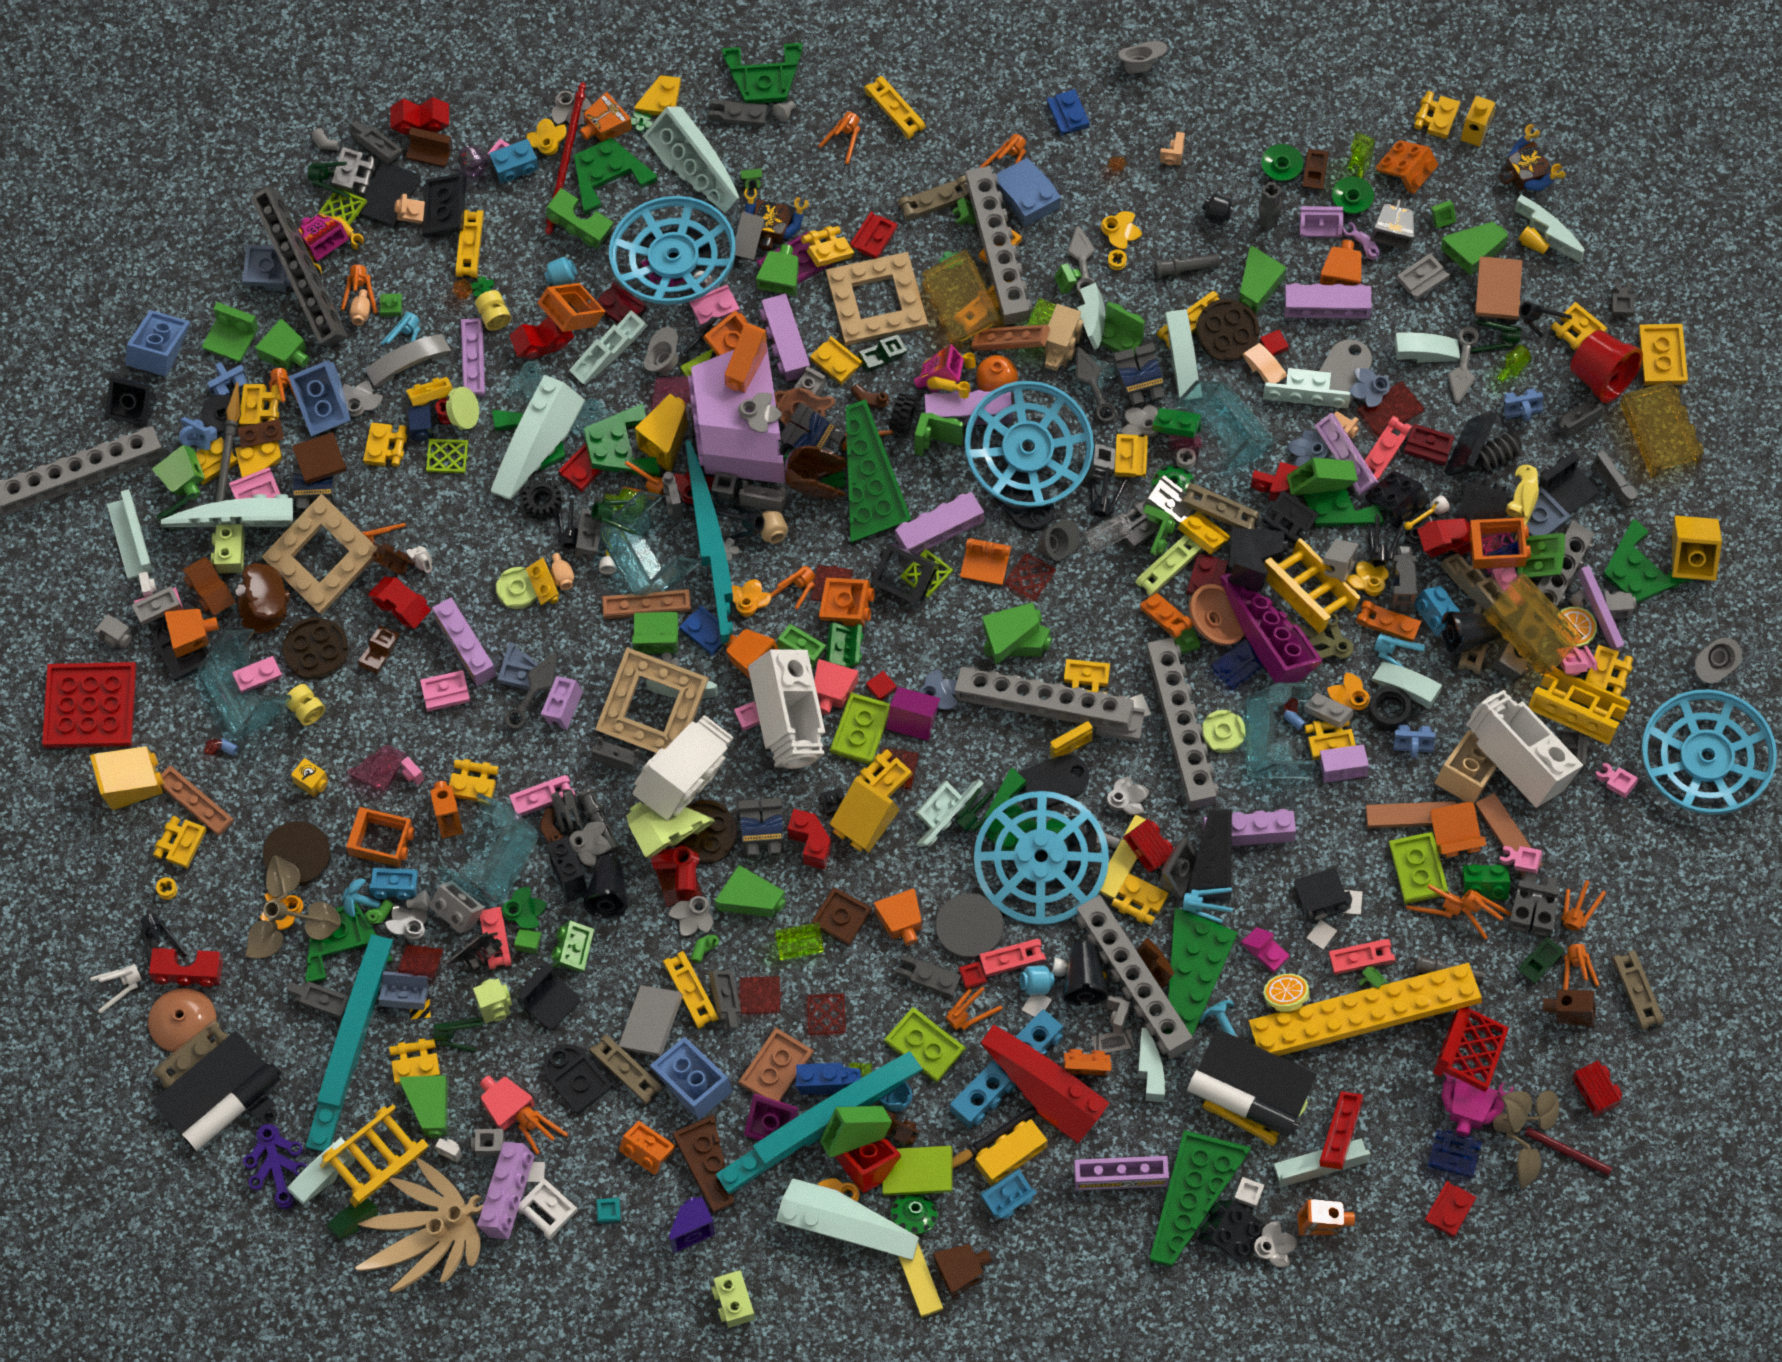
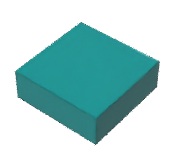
(608, 1210)

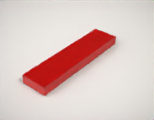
(1341, 1130)

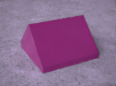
(912, 713)
(767, 1116)

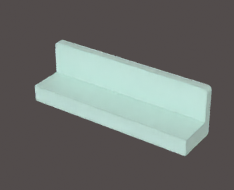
(129, 536)
(1308, 1165)

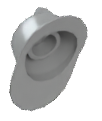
(1141, 57)
(662, 351)
(1718, 660)

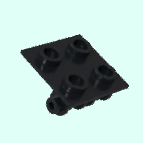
(476, 951)

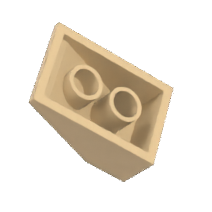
(1466, 770)

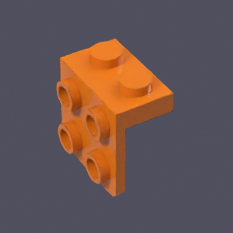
(1410, 162)
(1456, 829)

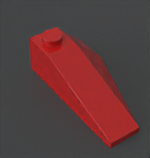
(869, 1164)

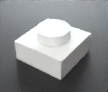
(148, 585)
(449, 1149)
(1249, 1192)

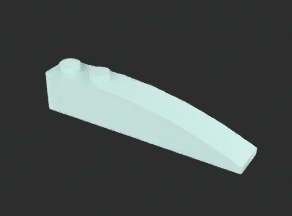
(691, 156)
(538, 433)
(248, 511)
(842, 1218)

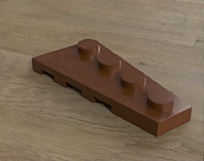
(703, 1155)

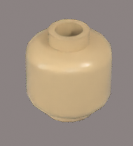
(774, 527)

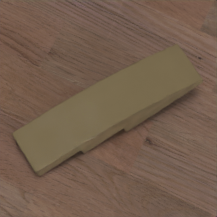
(1472, 581)

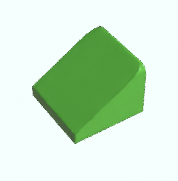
(527, 941)

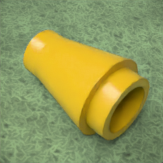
(1533, 240)

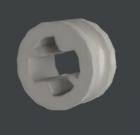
(1190, 462)

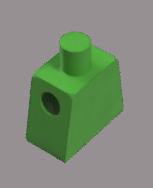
(779, 272)
(282, 347)
(181, 472)

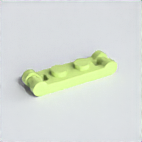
(1168, 565)

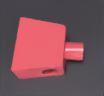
(834, 685)
(504, 1101)

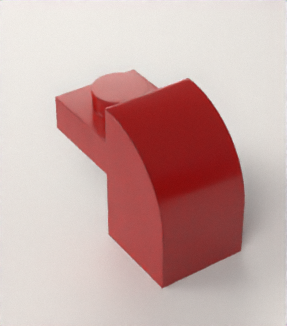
(1273, 484)

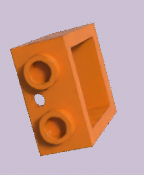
(555, 304)
(1493, 526)
(366, 816)

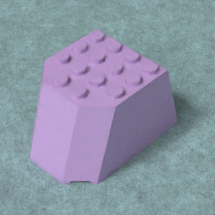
(724, 437)

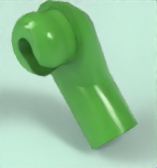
(378, 915)
(703, 945)

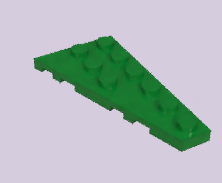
(873, 488)
(1197, 962)
(1197, 1181)

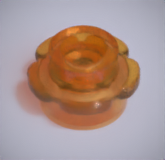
(1117, 163)
(462, 289)

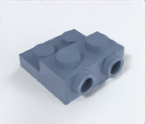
(264, 269)

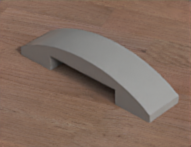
(406, 357)

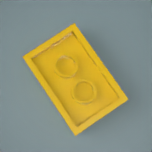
(1663, 354)

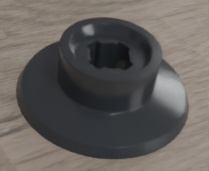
(211, 409)

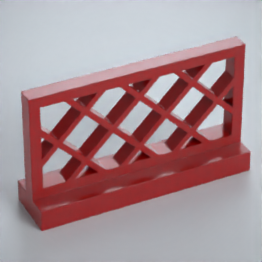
(1452, 1043)

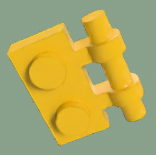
(1443, 117)
(830, 251)
(1581, 323)
(422, 394)
(253, 404)
(378, 445)
(1606, 661)
(1087, 673)
(1337, 739)
(890, 778)
(468, 786)
(185, 844)
(1143, 894)
(421, 1065)

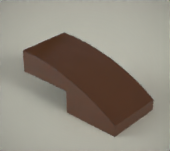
(1315, 169)
(379, 649)
(1156, 962)

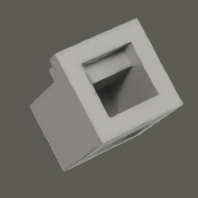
(815, 381)
(1620, 604)
(113, 632)
(484, 1136)

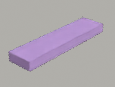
(473, 355)
(1344, 449)
(1600, 608)

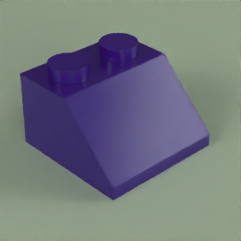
(691, 1225)

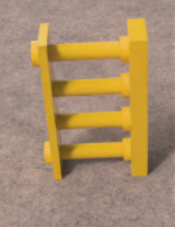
(1300, 600)
(377, 1177)

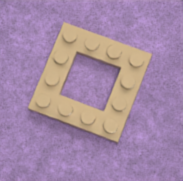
(859, 330)
(282, 552)
(637, 665)

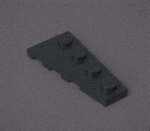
(1213, 859)

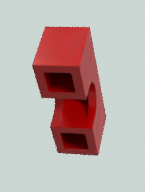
(204, 971)

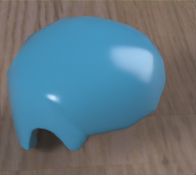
(897, 1099)

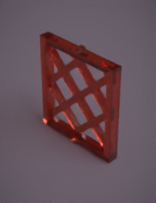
(1034, 596)
(826, 996)

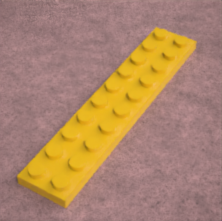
(1366, 1010)

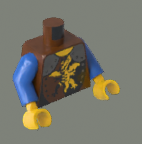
(1528, 166)
(780, 220)

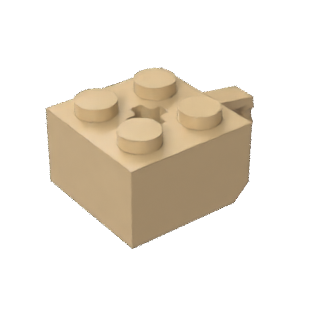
(1063, 335)

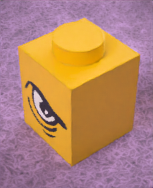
(310, 777)

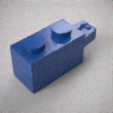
(824, 1078)

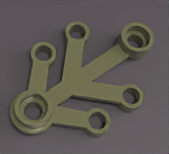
(1321, 639)

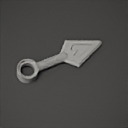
(1081, 250)
(1461, 377)

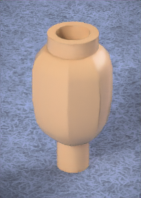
(360, 308)
(561, 572)

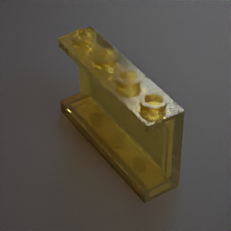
(961, 297)
(1661, 427)
(1533, 625)

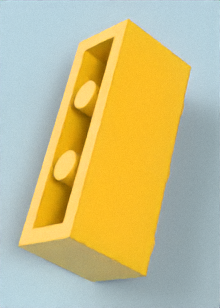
(1010, 1151)

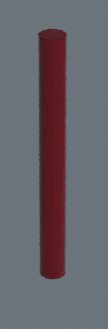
(1575, 1154)

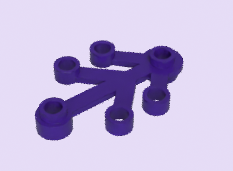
(274, 1161)

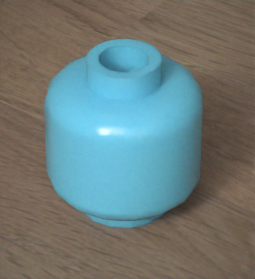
(560, 271)
(1036, 980)

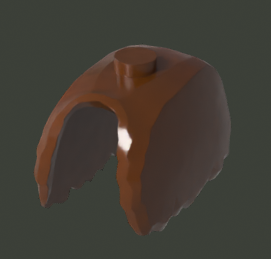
(807, 465)
(262, 598)

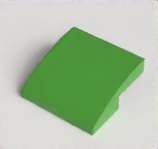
(1546, 555)
(796, 639)

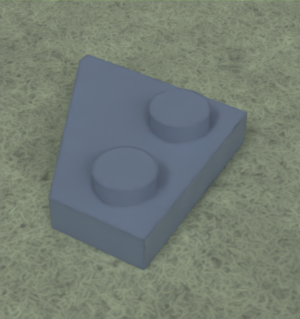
(515, 668)

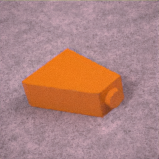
(746, 357)

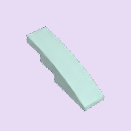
(1554, 231)
(607, 349)
(1181, 349)

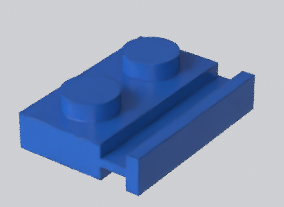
(1068, 112)
(703, 630)

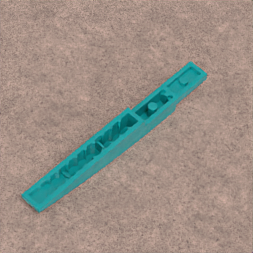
(711, 543)
(349, 1043)
(811, 1124)

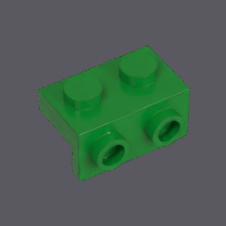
(1177, 422)
(844, 645)
(1487, 880)

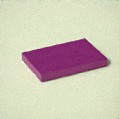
(806, 265)

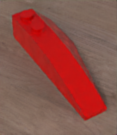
(1050, 1088)

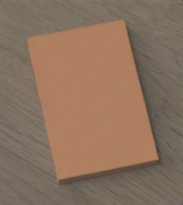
(1498, 288)
(775, 1066)

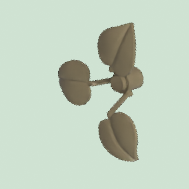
(263, 936)
(1518, 1106)

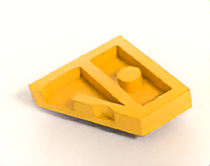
(660, 95)

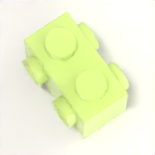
(229, 548)
(493, 1000)
(733, 1299)

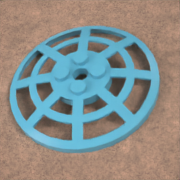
(670, 243)
(1029, 432)
(1713, 742)
(1045, 871)

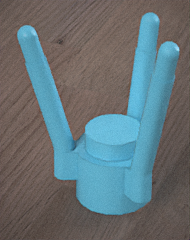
(406, 325)
(1387, 645)
(1193, 903)

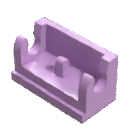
(1321, 221)
(562, 701)
(1344, 763)

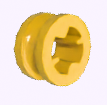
(1117, 253)
(168, 894)

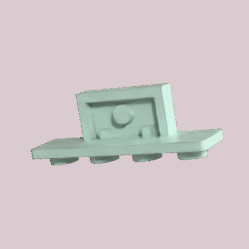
(1307, 388)
(941, 807)

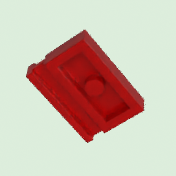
(874, 235)
(578, 470)
(1450, 1209)

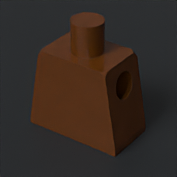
(1573, 1007)
(961, 1267)

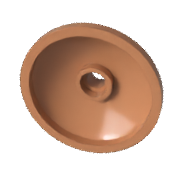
(1214, 615)
(173, 1032)

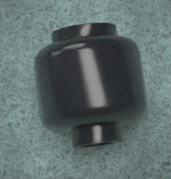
(1218, 208)

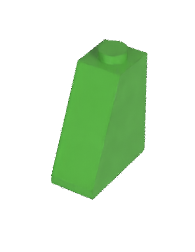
(1470, 244)
(1260, 279)
(1322, 476)
(1010, 629)
(1032, 647)
(750, 895)
(429, 1102)
(854, 1128)

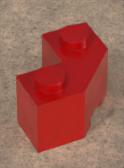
(429, 116)
(539, 340)
(1444, 536)
(402, 602)
(807, 829)

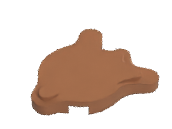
(789, 400)

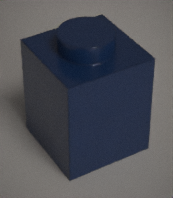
(420, 423)

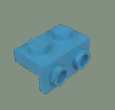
(514, 161)
(1432, 605)
(393, 883)
(1008, 1194)

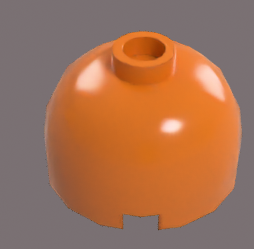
(995, 372)

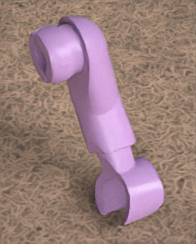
(1370, 247)

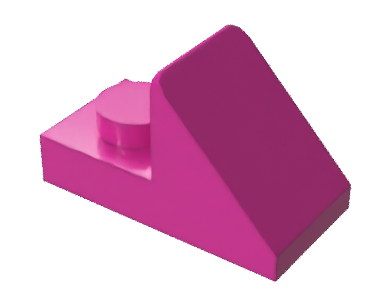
(1266, 950)

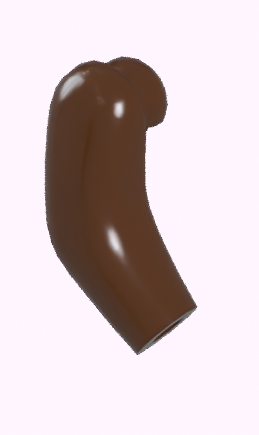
(874, 400)
(547, 826)

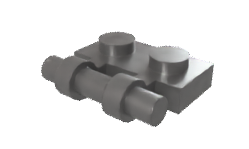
(346, 177)
(672, 497)
(1141, 527)

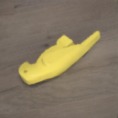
(1525, 495)

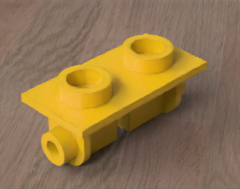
(542, 582)

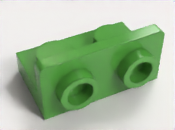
(572, 946)

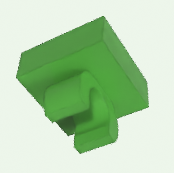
(751, 175)
(966, 210)
(1443, 214)
(1066, 278)
(390, 305)
(1187, 641)
(1373, 977)

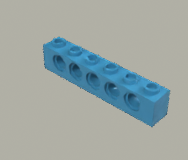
(970, 1114)

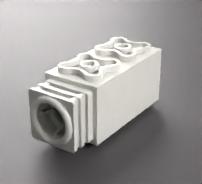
(788, 707)
(1523, 748)
(683, 768)

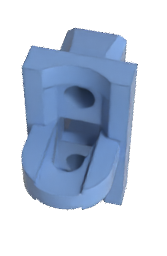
(219, 385)
(1531, 403)
(193, 428)
(1420, 740)

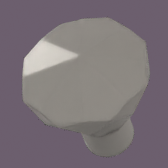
(783, 111)
(420, 902)

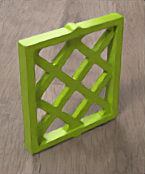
(354, 213)
(446, 442)
(905, 574)

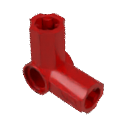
(684, 871)

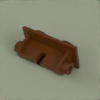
(260, 433)
(394, 561)
(905, 1129)

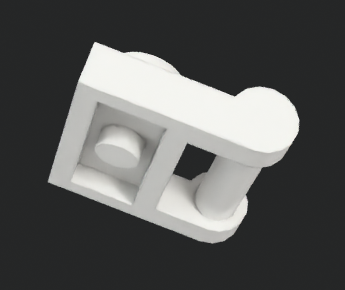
(552, 1203)

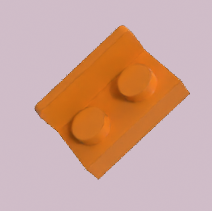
(646, 1147)

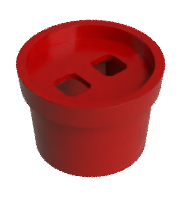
(1606, 365)

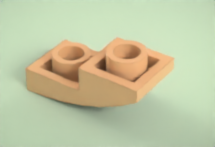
(1263, 361)

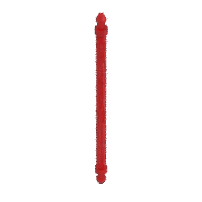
(579, 98)

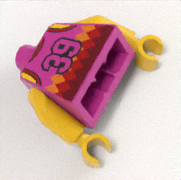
(325, 234)
(944, 371)

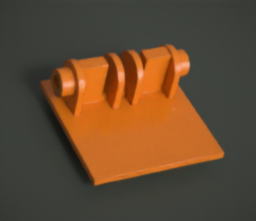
(985, 561)

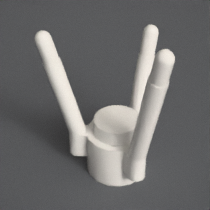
(128, 975)

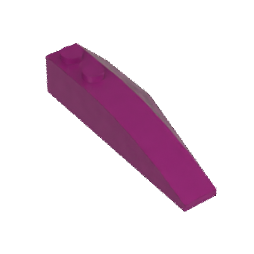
(1274, 639)

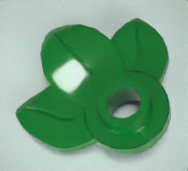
(527, 908)

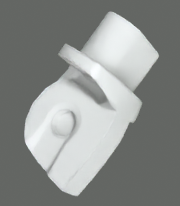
(421, 558)

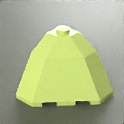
(656, 833)

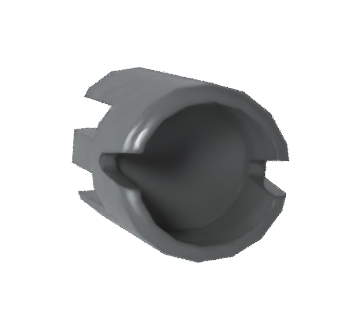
(568, 804)

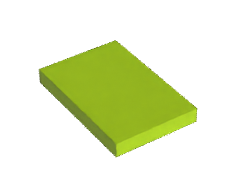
(860, 728)
(1417, 866)
(927, 1042)
(921, 1172)

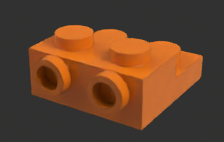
(726, 333)
(846, 601)
(1087, 1064)

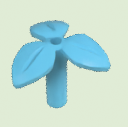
(350, 896)
(1218, 1010)

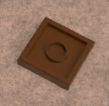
(319, 458)
(842, 916)

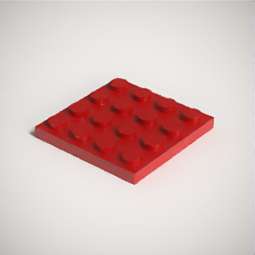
(89, 705)

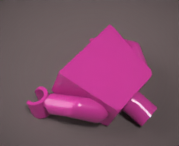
(1470, 1105)

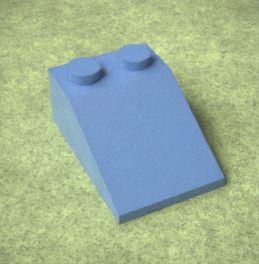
(1028, 192)
(156, 343)
(320, 397)
(692, 1078)

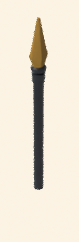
(973, 1150)

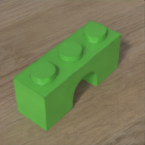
(591, 230)

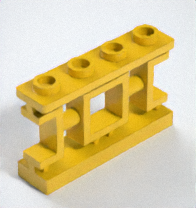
(1593, 722)

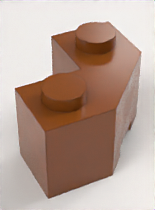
(207, 585)

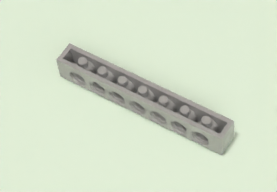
(1011, 310)
(88, 473)
(1051, 708)
(1196, 795)
(1097, 911)

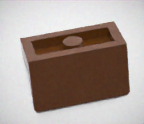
(429, 147)

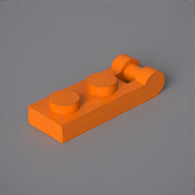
(1166, 615)
(1388, 622)

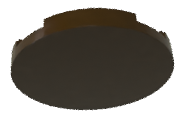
(1227, 330)
(315, 648)
(717, 839)
(302, 846)

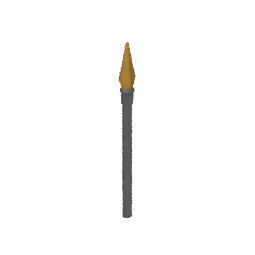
(232, 415)

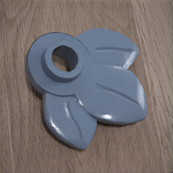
(1367, 388)
(1306, 447)
(940, 688)

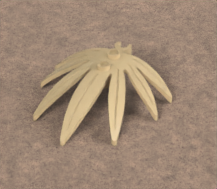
(448, 1224)

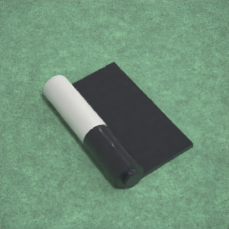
(1252, 1083)
(216, 1091)

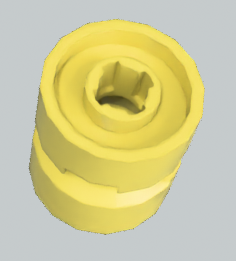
(493, 310)
(305, 705)

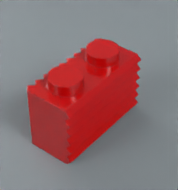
(1148, 845)
(1597, 1088)

